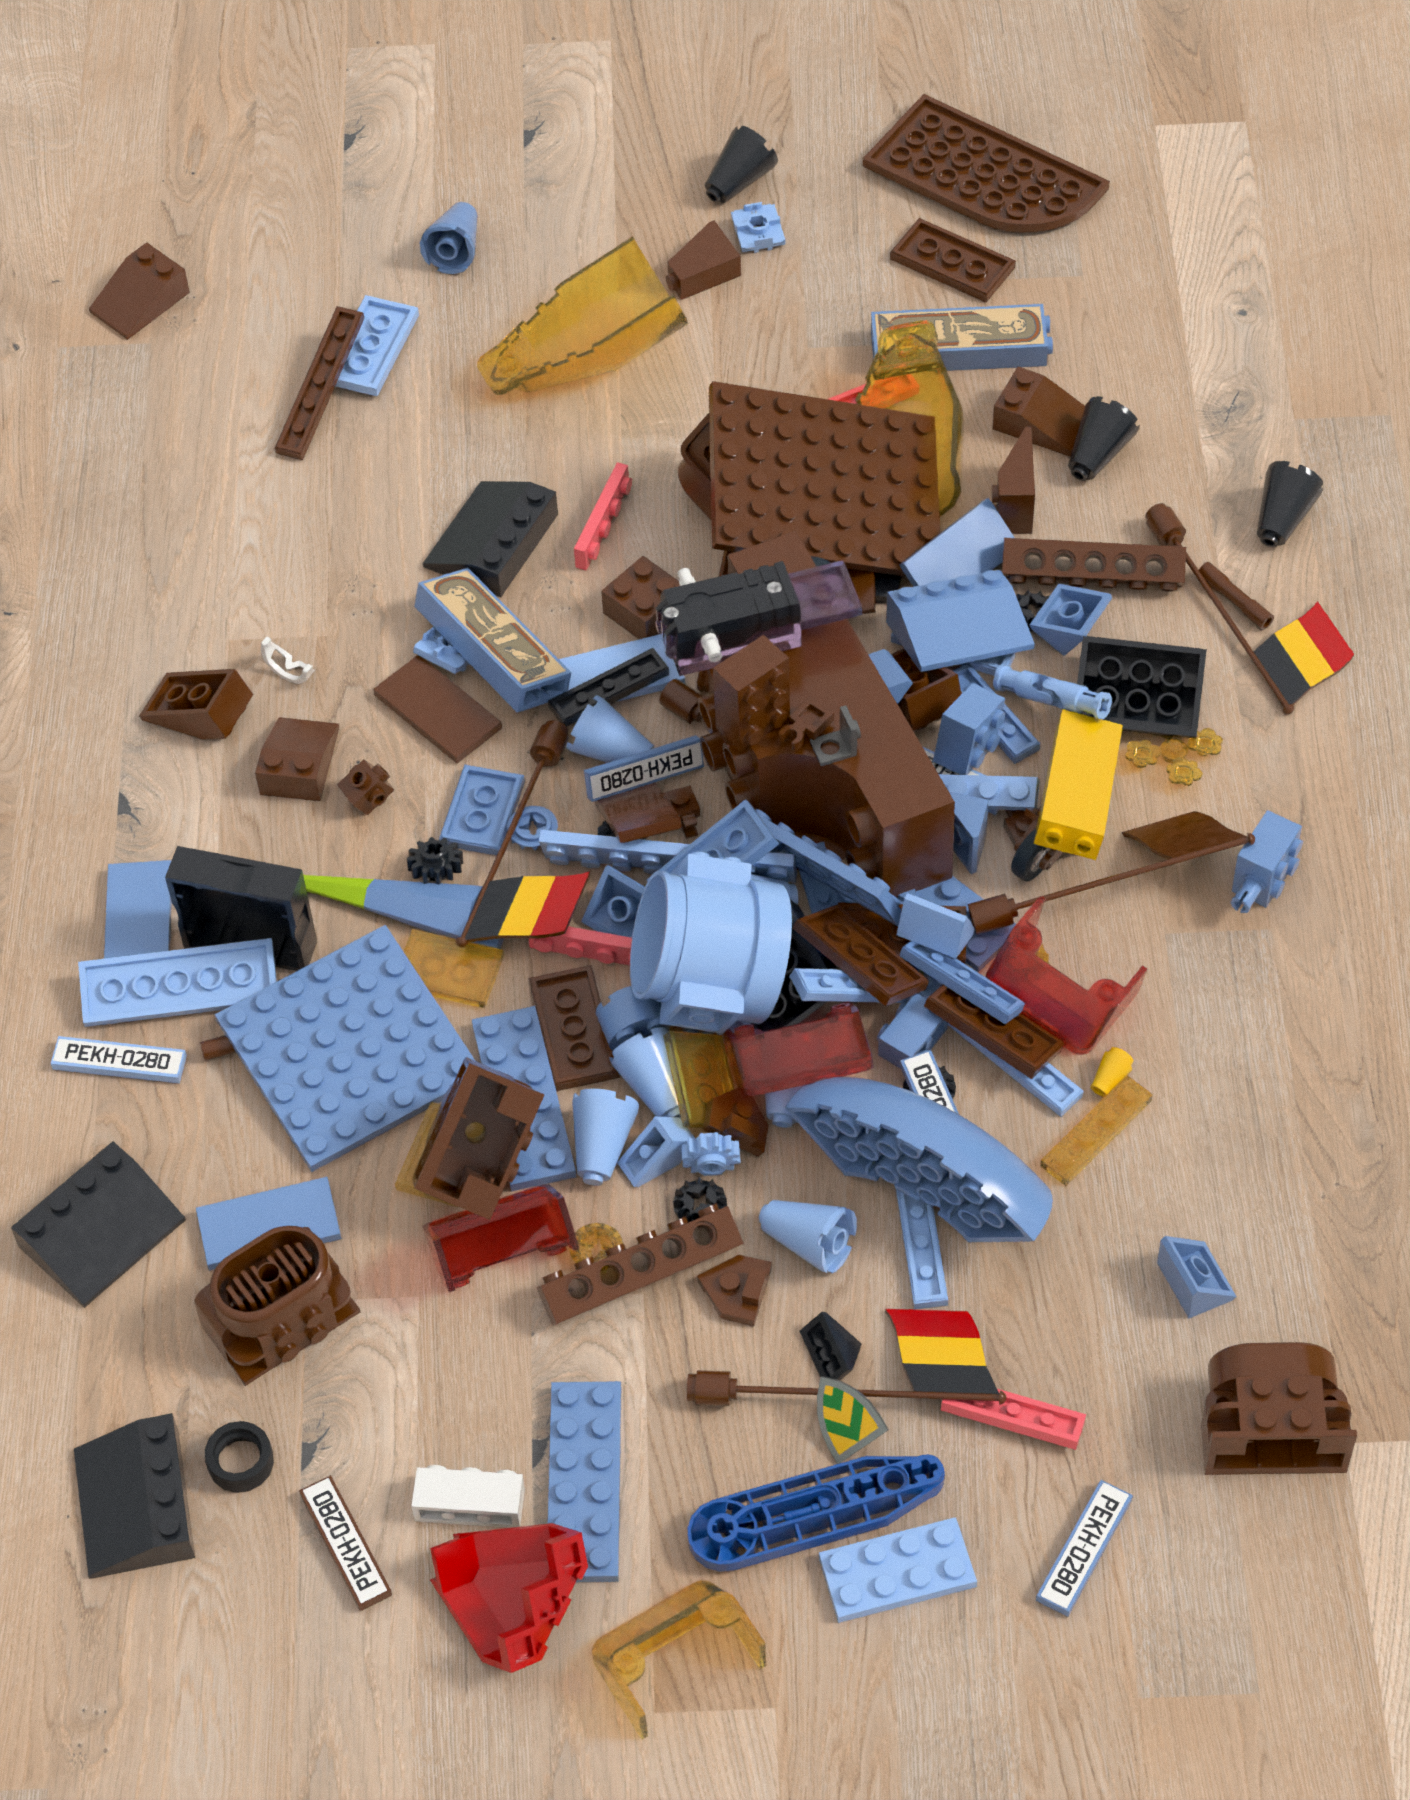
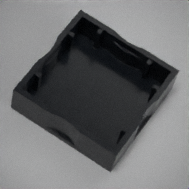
(241, 901)

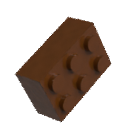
(752, 693)

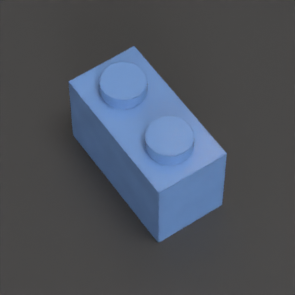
(911, 1031)

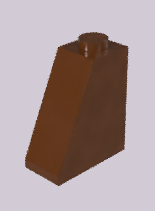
(703, 263)

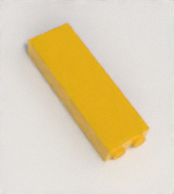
(1078, 785)

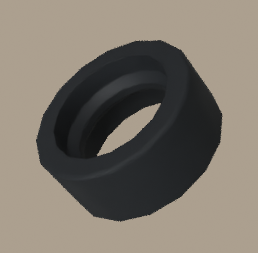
(232, 1433)

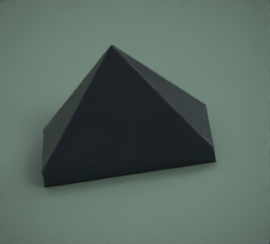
(830, 1346)

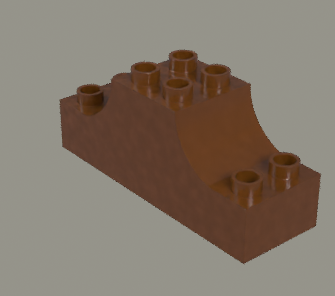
(878, 804)

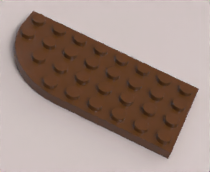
(983, 170)

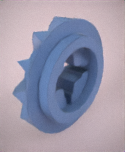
(542, 818)

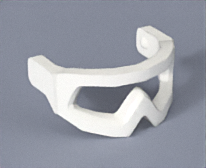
(267, 650)

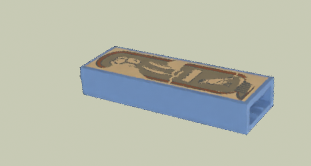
(980, 335)
(492, 639)

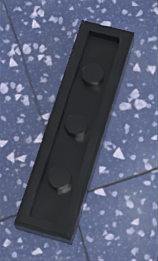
(610, 685)

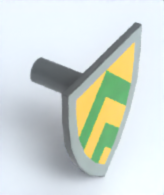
(846, 1418)

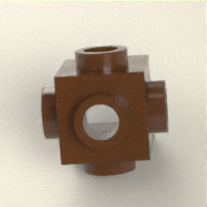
(366, 786)

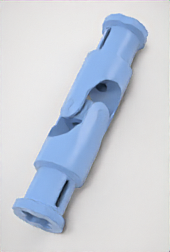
(1052, 691)

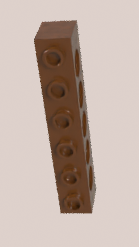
(1170, 558)
(722, 1237)

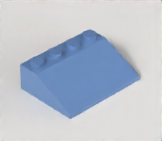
(958, 620)

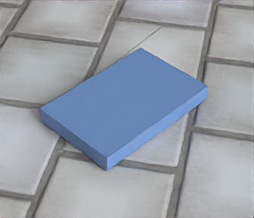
(482, 809)

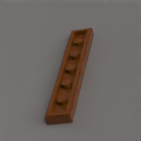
(319, 383)

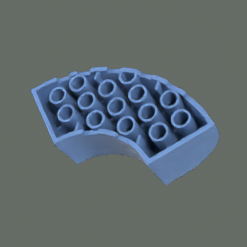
(927, 1154)

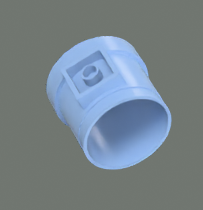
(711, 943)

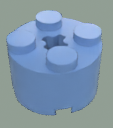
(628, 1017)

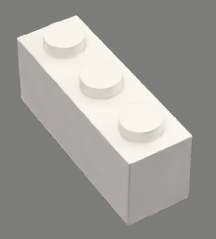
(468, 1497)

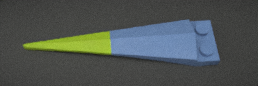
(428, 906)

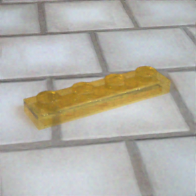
(1096, 1130)

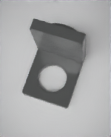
(845, 738)

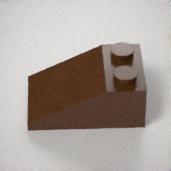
(140, 291)
(1040, 404)
(1016, 486)
(929, 694)
(198, 702)
(296, 759)

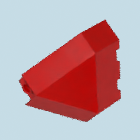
(509, 1588)

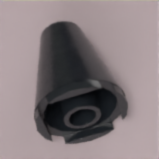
(739, 164)
(1100, 437)
(1286, 501)

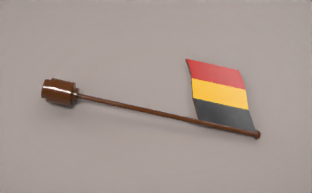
(1292, 657)
(527, 904)
(937, 1351)

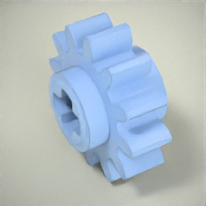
(710, 1154)

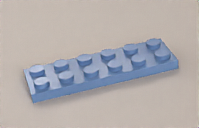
(830, 870)
(516, 1047)
(587, 1470)

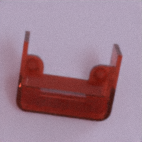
(1053, 999)
(798, 1052)
(518, 1226)

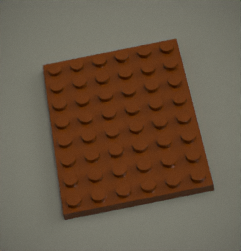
(835, 472)

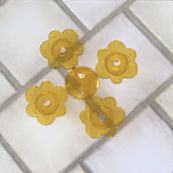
(1174, 752)

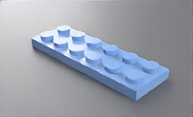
(174, 981)

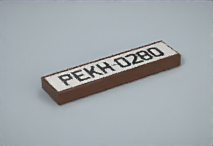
(345, 1543)

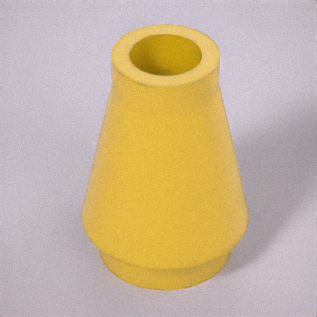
(1112, 1069)

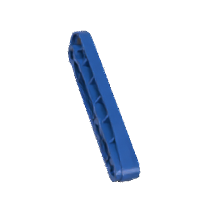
(802, 1513)

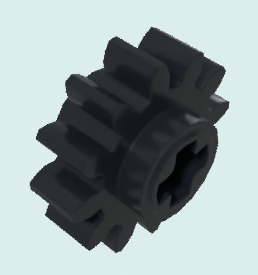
(435, 860)

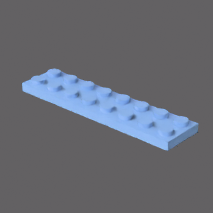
(646, 854)

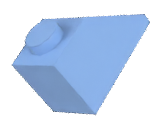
(655, 1150)

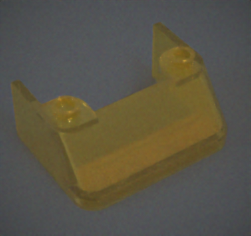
(622, 1651)

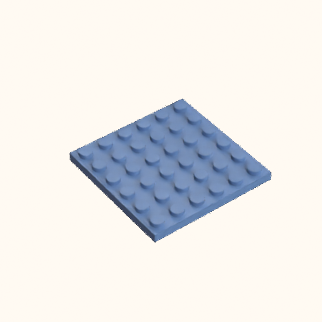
(346, 1047)

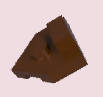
(739, 1117)
(737, 1287)

